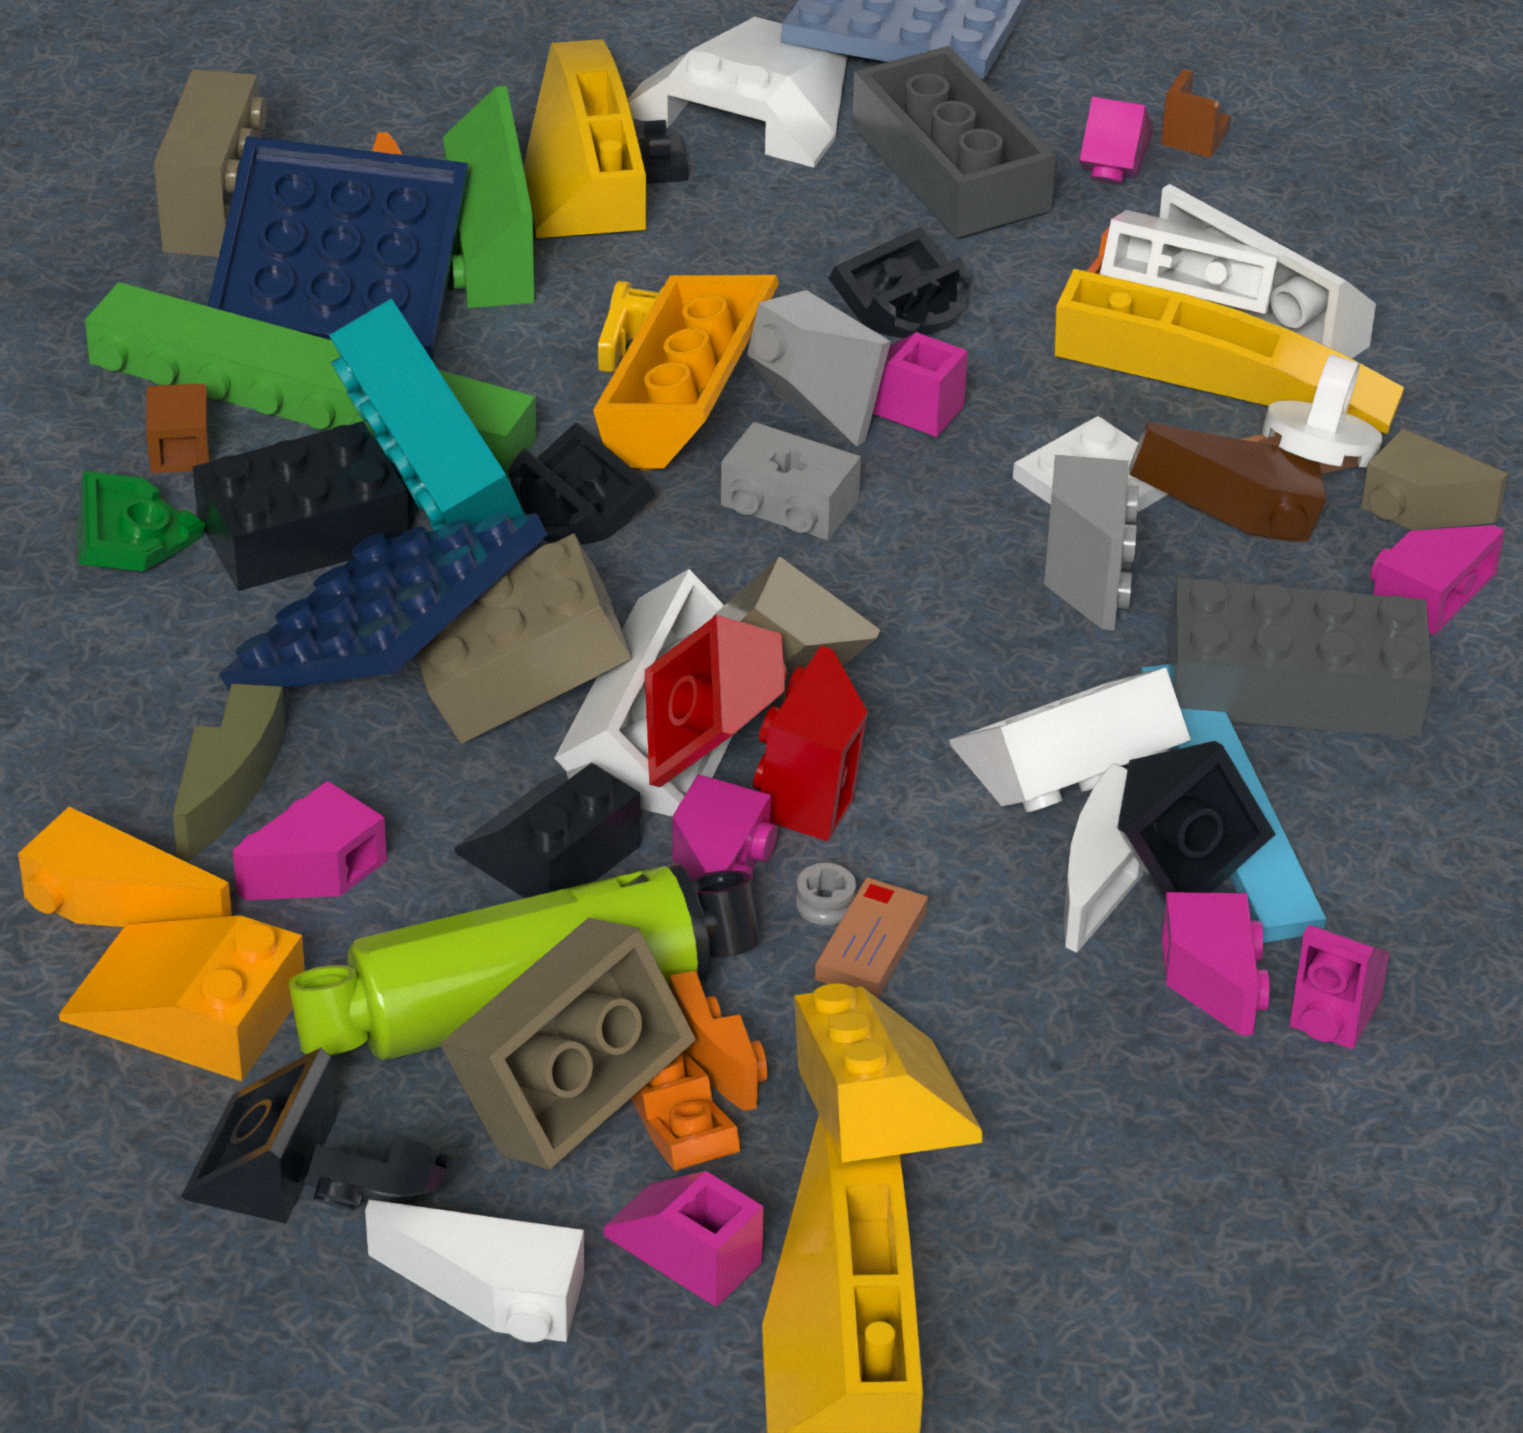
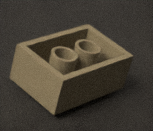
(202, 158)
(524, 641)
(568, 1042)

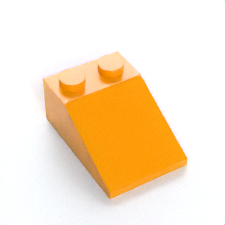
(193, 990)

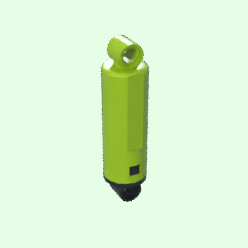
(429, 978)

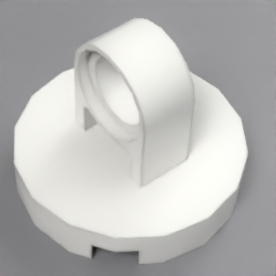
(1323, 428)

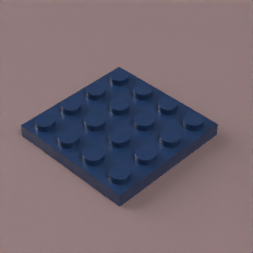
(337, 233)
(384, 603)

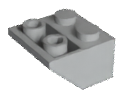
(1090, 536)

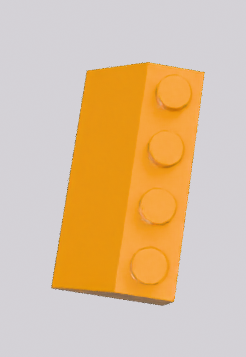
(678, 365)

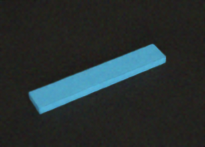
(1272, 876)

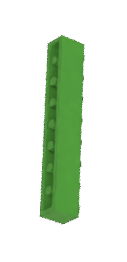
(269, 366)

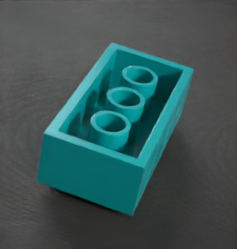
(419, 421)

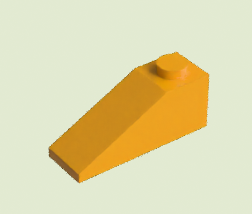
(113, 878)

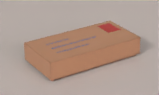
(872, 937)

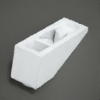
(1188, 261)
(493, 1269)

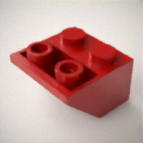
(813, 748)

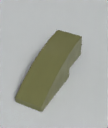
(227, 766)

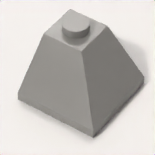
(819, 361)

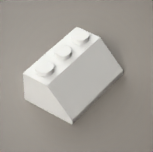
(1074, 739)

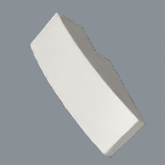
(1099, 862)

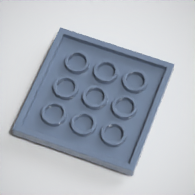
(905, 28)

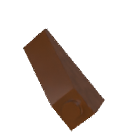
(1234, 480)

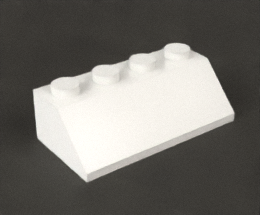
(1303, 293)
(613, 717)

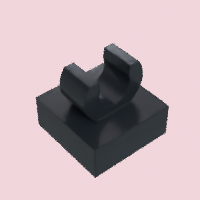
(662, 154)

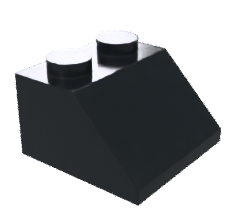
(559, 833)

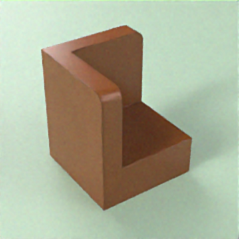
(1192, 120)
(177, 427)

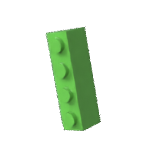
(496, 220)

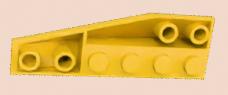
(583, 147)
(1203, 346)
(844, 1303)

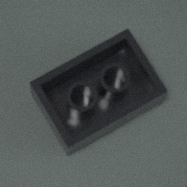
(298, 504)

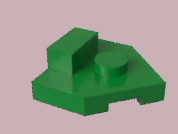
(128, 524)

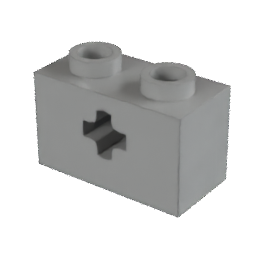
(790, 480)

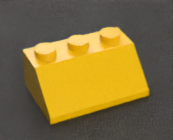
(876, 1077)

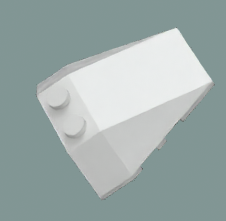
(758, 78)

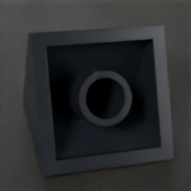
(1190, 818)
(266, 1140)

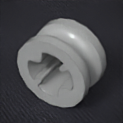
(824, 877)

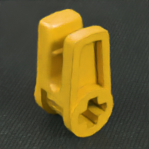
(624, 319)

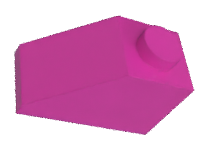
(1115, 140)
(1439, 567)

